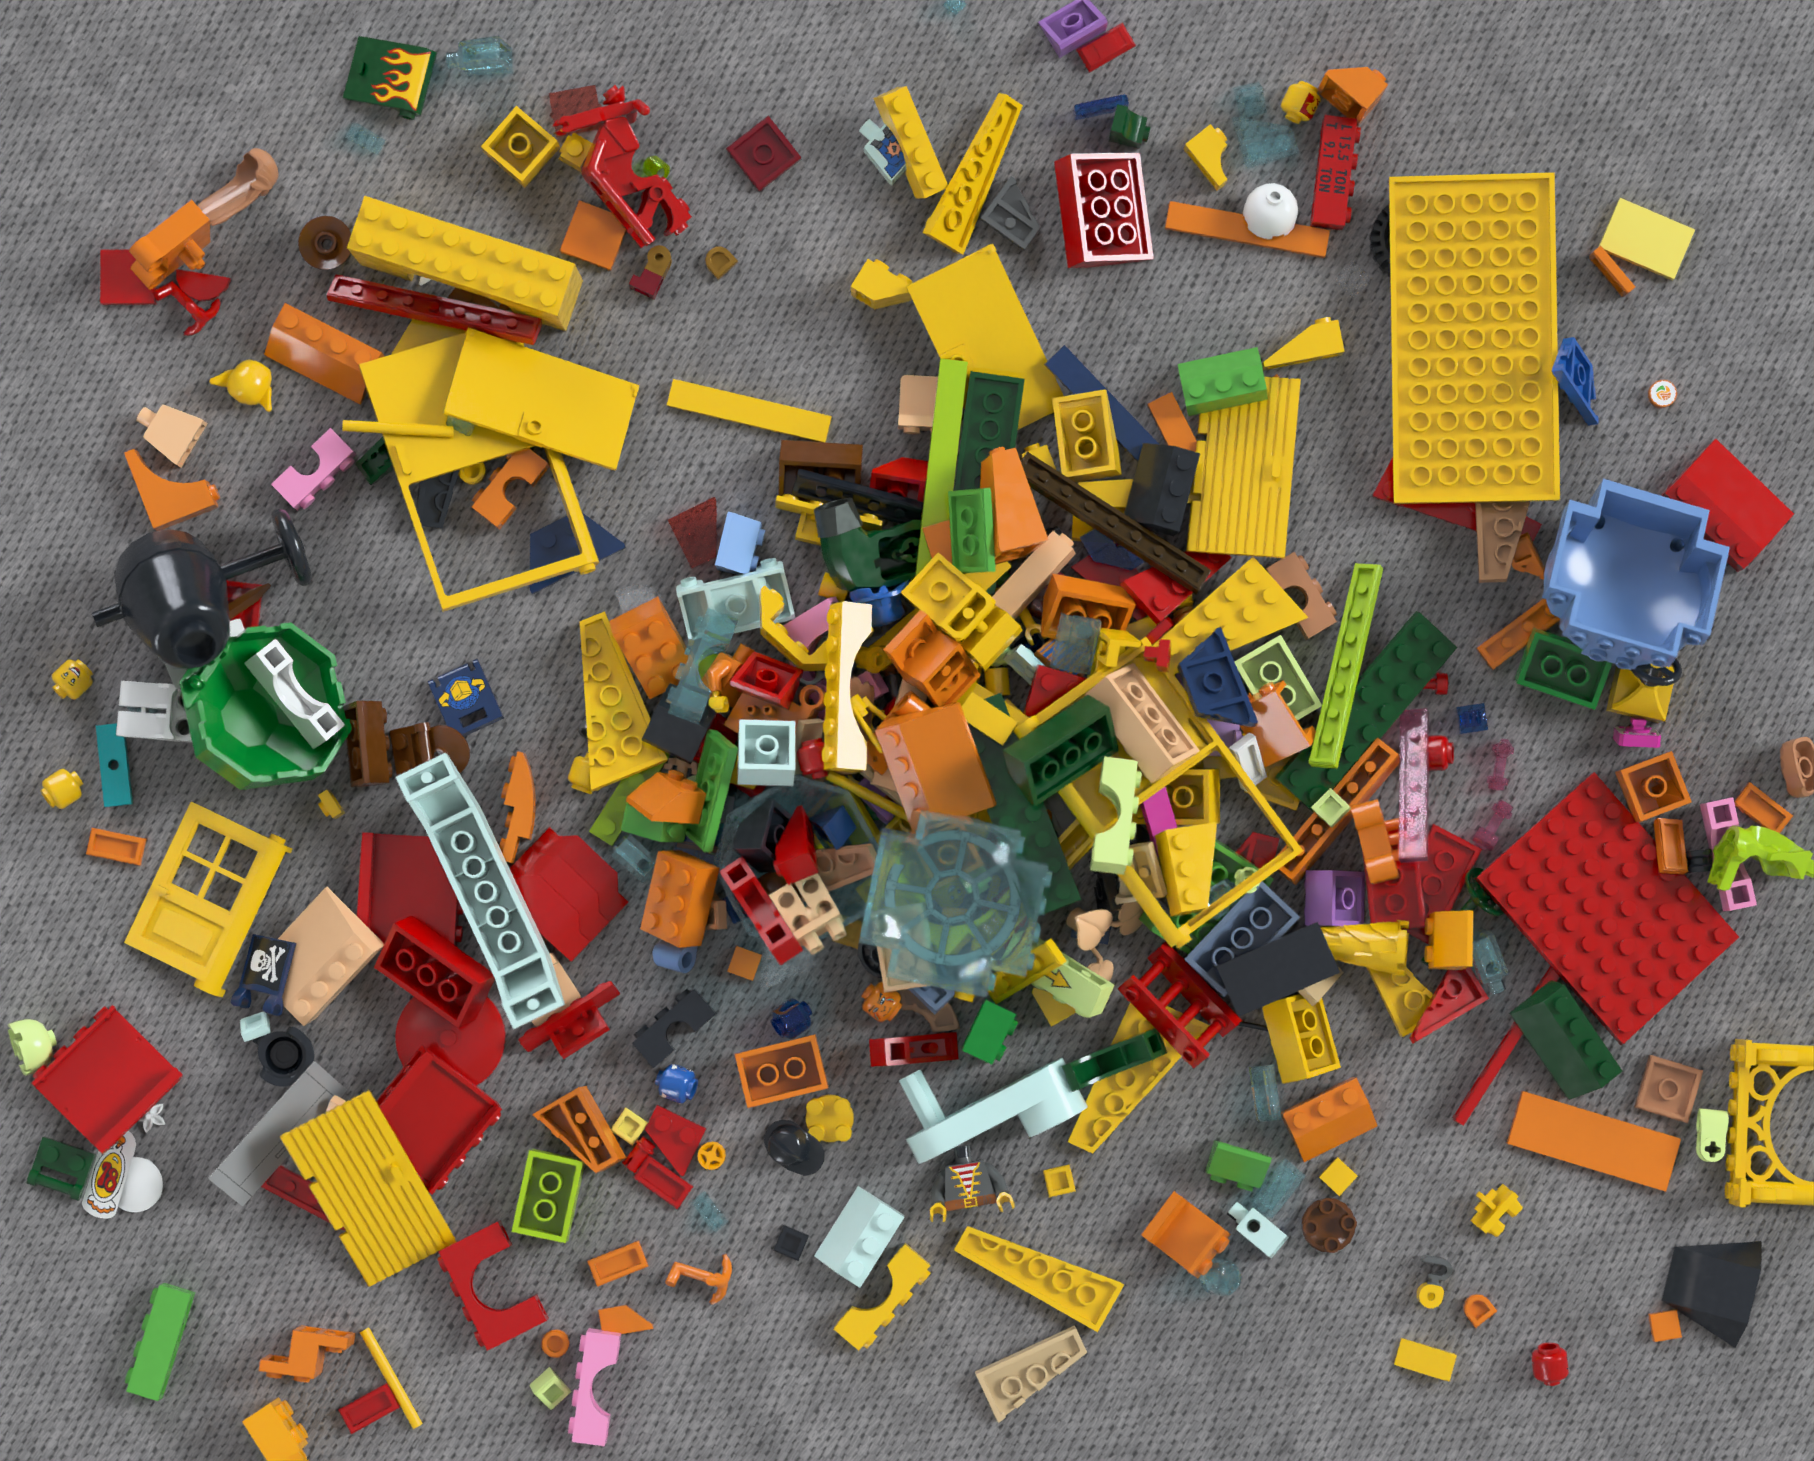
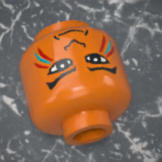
(879, 1004)

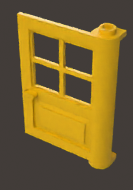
(185, 926)

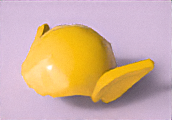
(247, 383)

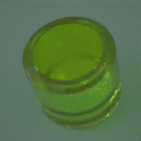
(653, 164)

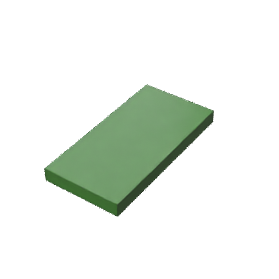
(714, 779)

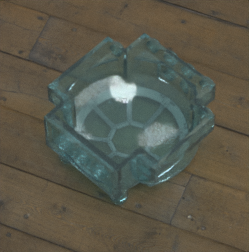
(955, 902)

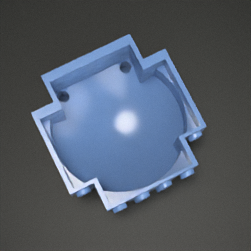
(1633, 576)

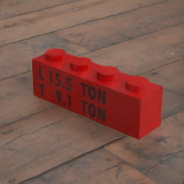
(1334, 172)

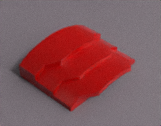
(567, 891)

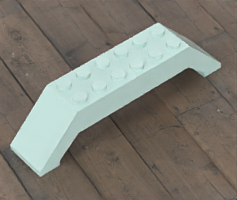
(484, 889)

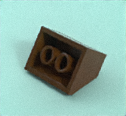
(824, 458)
(367, 744)

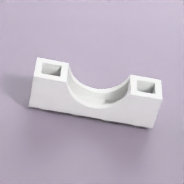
(275, 673)

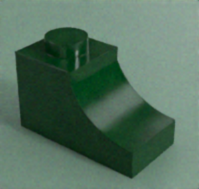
(1128, 128)
(375, 462)

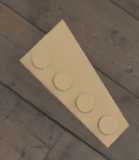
(1028, 1370)

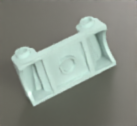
(734, 597)

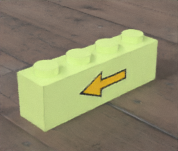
(1076, 986)

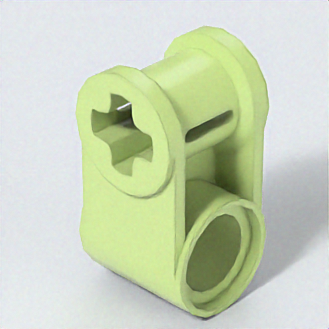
(1711, 1127)

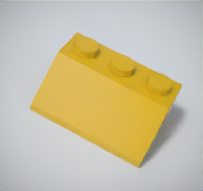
(1300, 1038)

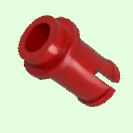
(638, 1154)

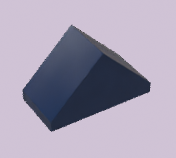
(833, 826)

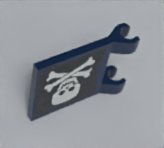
(265, 972)

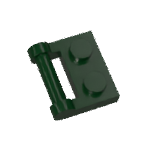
(64, 1159)

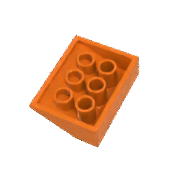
(935, 763)

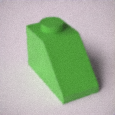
(638, 824)

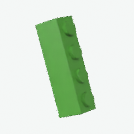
(160, 1341)

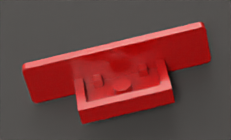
(574, 1025)

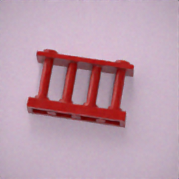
(1197, 993)

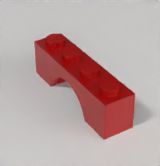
(761, 910)

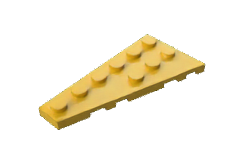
(1244, 607)

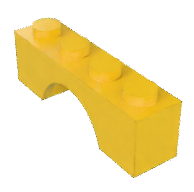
(904, 121)
(859, 1324)

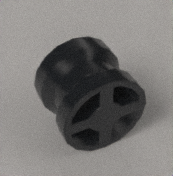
(1699, 860)

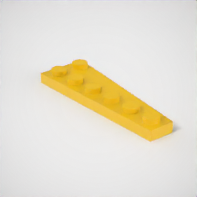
(1062, 1285)

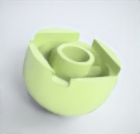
(31, 1044)

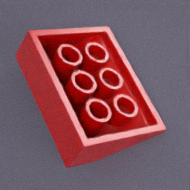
(1103, 209)
(1740, 505)

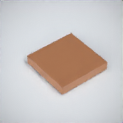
(1668, 1089)

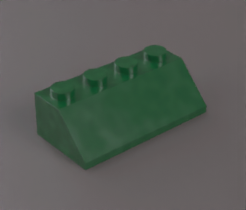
(1062, 749)
(1565, 1040)

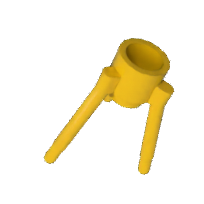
(859, 711)

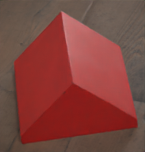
(768, 680)

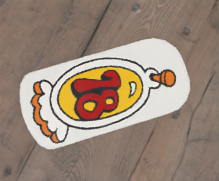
(109, 1178)

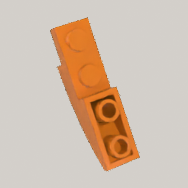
(520, 795)

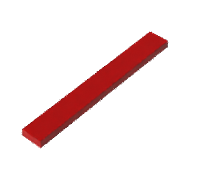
(434, 309)
(1495, 1062)

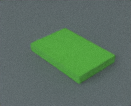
(972, 530)

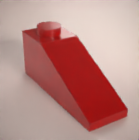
(796, 849)
(913, 1049)

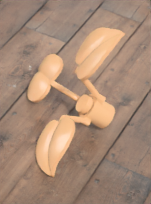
(1093, 925)

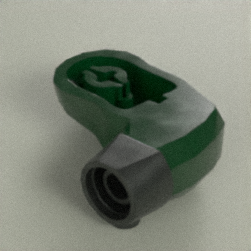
(865, 557)

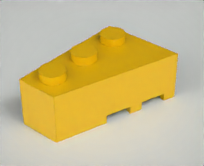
(1187, 866)

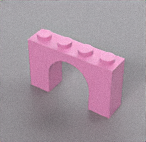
(809, 629)

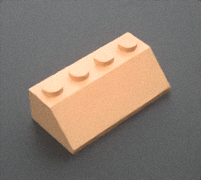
(1144, 723)

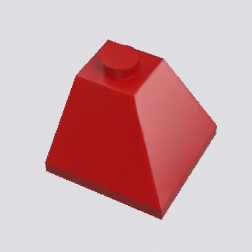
(901, 477)

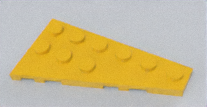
(613, 709)
(1119, 1094)

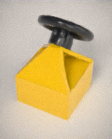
(1643, 691)

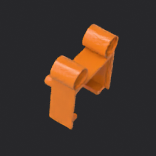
(171, 245)
(755, 709)
(1376, 842)

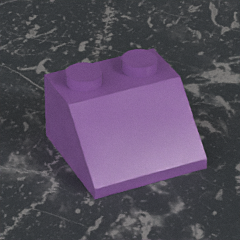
(1334, 897)

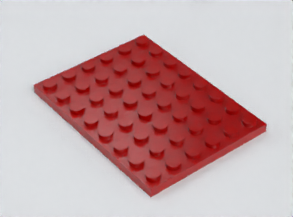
(1602, 913)

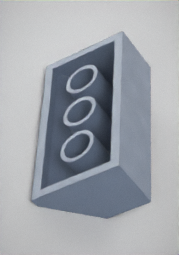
(1248, 925)

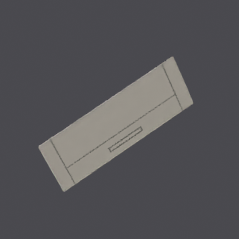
(262, 1148)

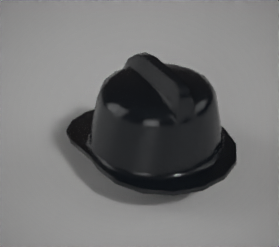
(794, 1147)

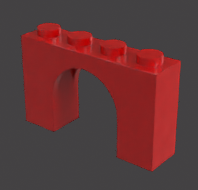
(492, 1324)

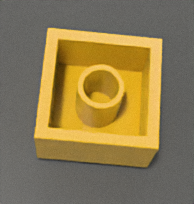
(520, 146)

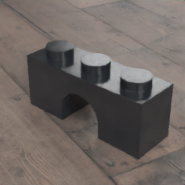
(653, 1041)

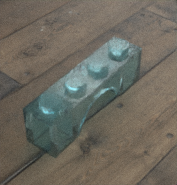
(691, 694)

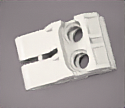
(146, 724)

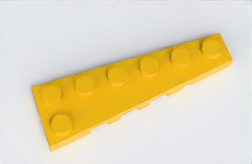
(966, 193)

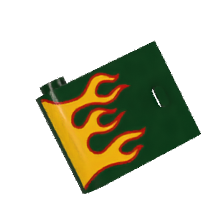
(390, 75)

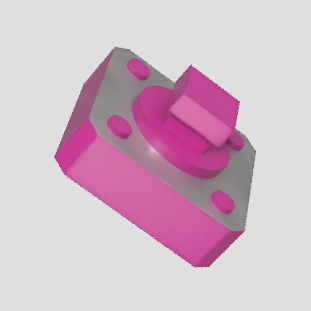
(1637, 734)

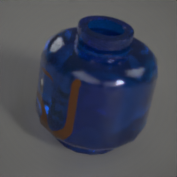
(791, 1018)

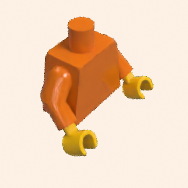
(719, 677)

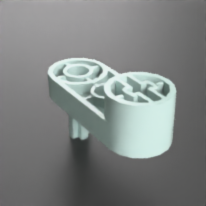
(1038, 1099)

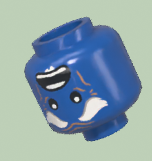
(676, 1083)

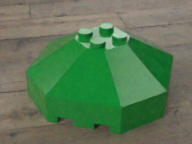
(241, 727)

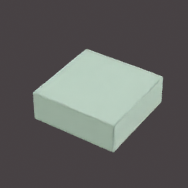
(255, 1026)

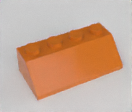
(320, 352)

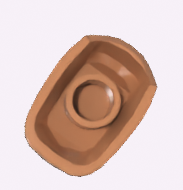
(1798, 766)

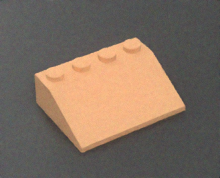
(327, 955)

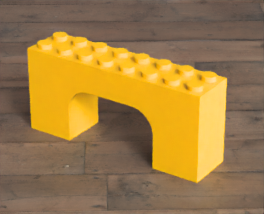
(420, 245)

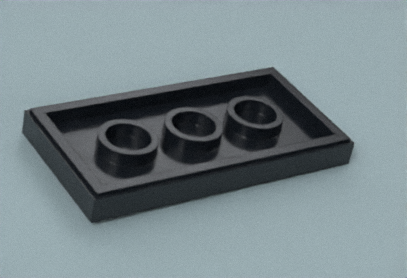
(1278, 969)

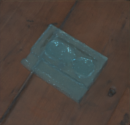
(1075, 644)

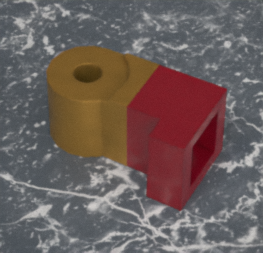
(654, 273)

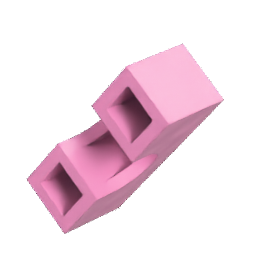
(333, 456)

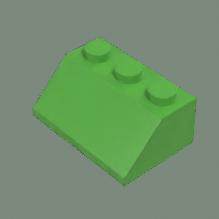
(1223, 381)

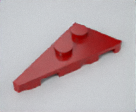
(1454, 996)

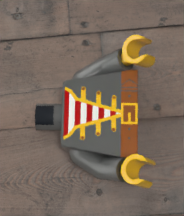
(967, 1185)

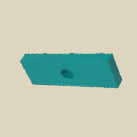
(115, 783)

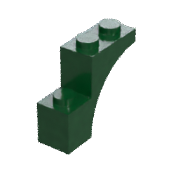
(1114, 1059)

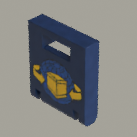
(463, 694)

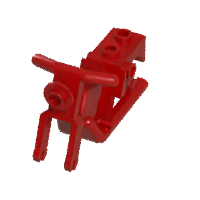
(610, 168)

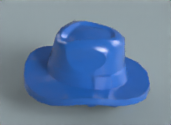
(885, 604)

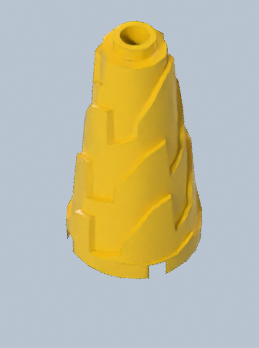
(1372, 945)

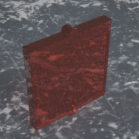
(574, 102)

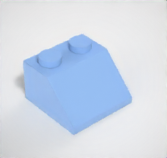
(739, 545)

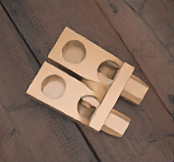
(813, 920)

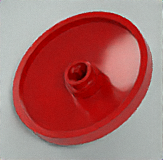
(470, 1050)

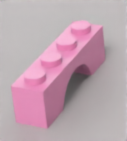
(1718, 818)
(590, 1420)

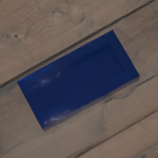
(1099, 107)

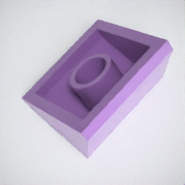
(1073, 26)

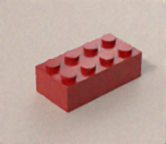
(435, 971)

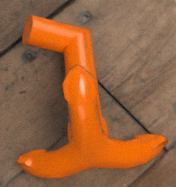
(711, 1279)

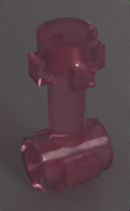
(1502, 751)
(1485, 837)

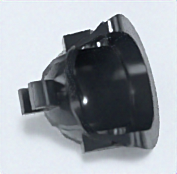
(284, 1056)

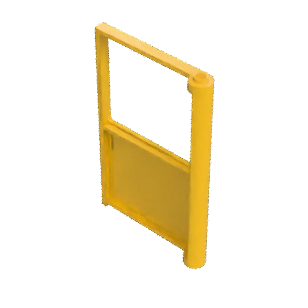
(414, 390)
(1098, 813)

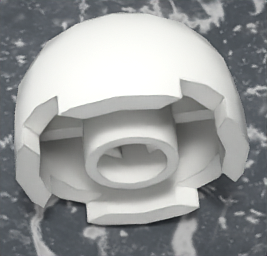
(1270, 211)

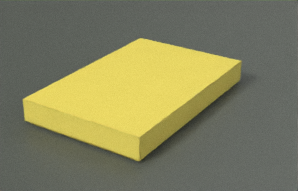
(1646, 239)

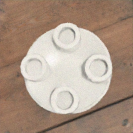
(142, 1186)

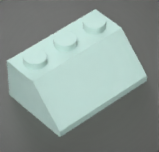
(859, 1236)

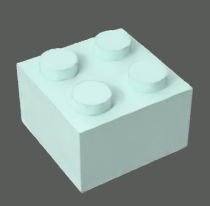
(766, 752)

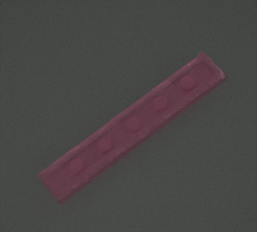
(1414, 785)

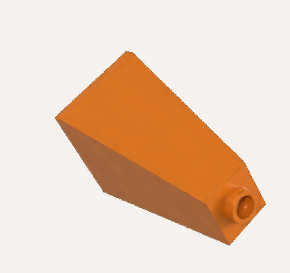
(1014, 511)

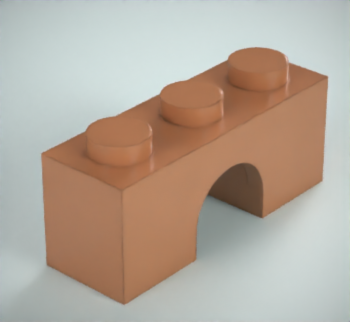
(1292, 573)

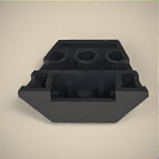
(1715, 1285)

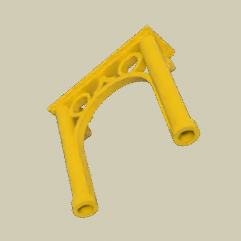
(1757, 1190)

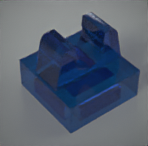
(1472, 718)

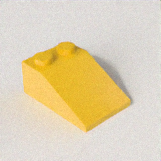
(1086, 436)

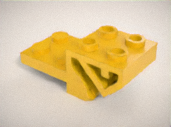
(962, 611)

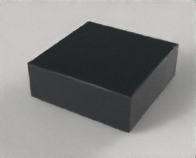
(791, 1242)

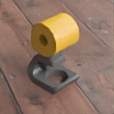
(1431, 1293)

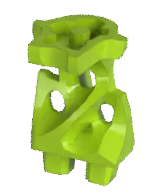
(1771, 849)

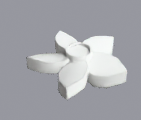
(152, 1117)

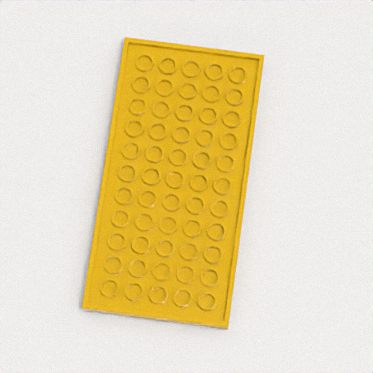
(1474, 338)

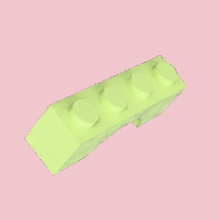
(1118, 784)

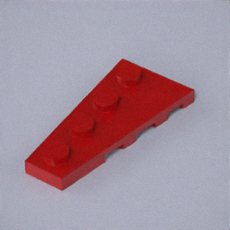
(1159, 593)

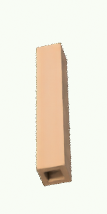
(1034, 574)

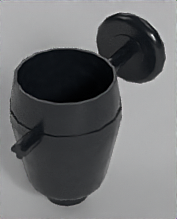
(178, 594)

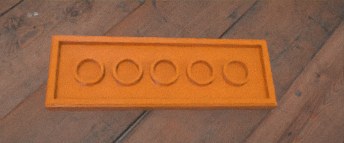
(1593, 1141)

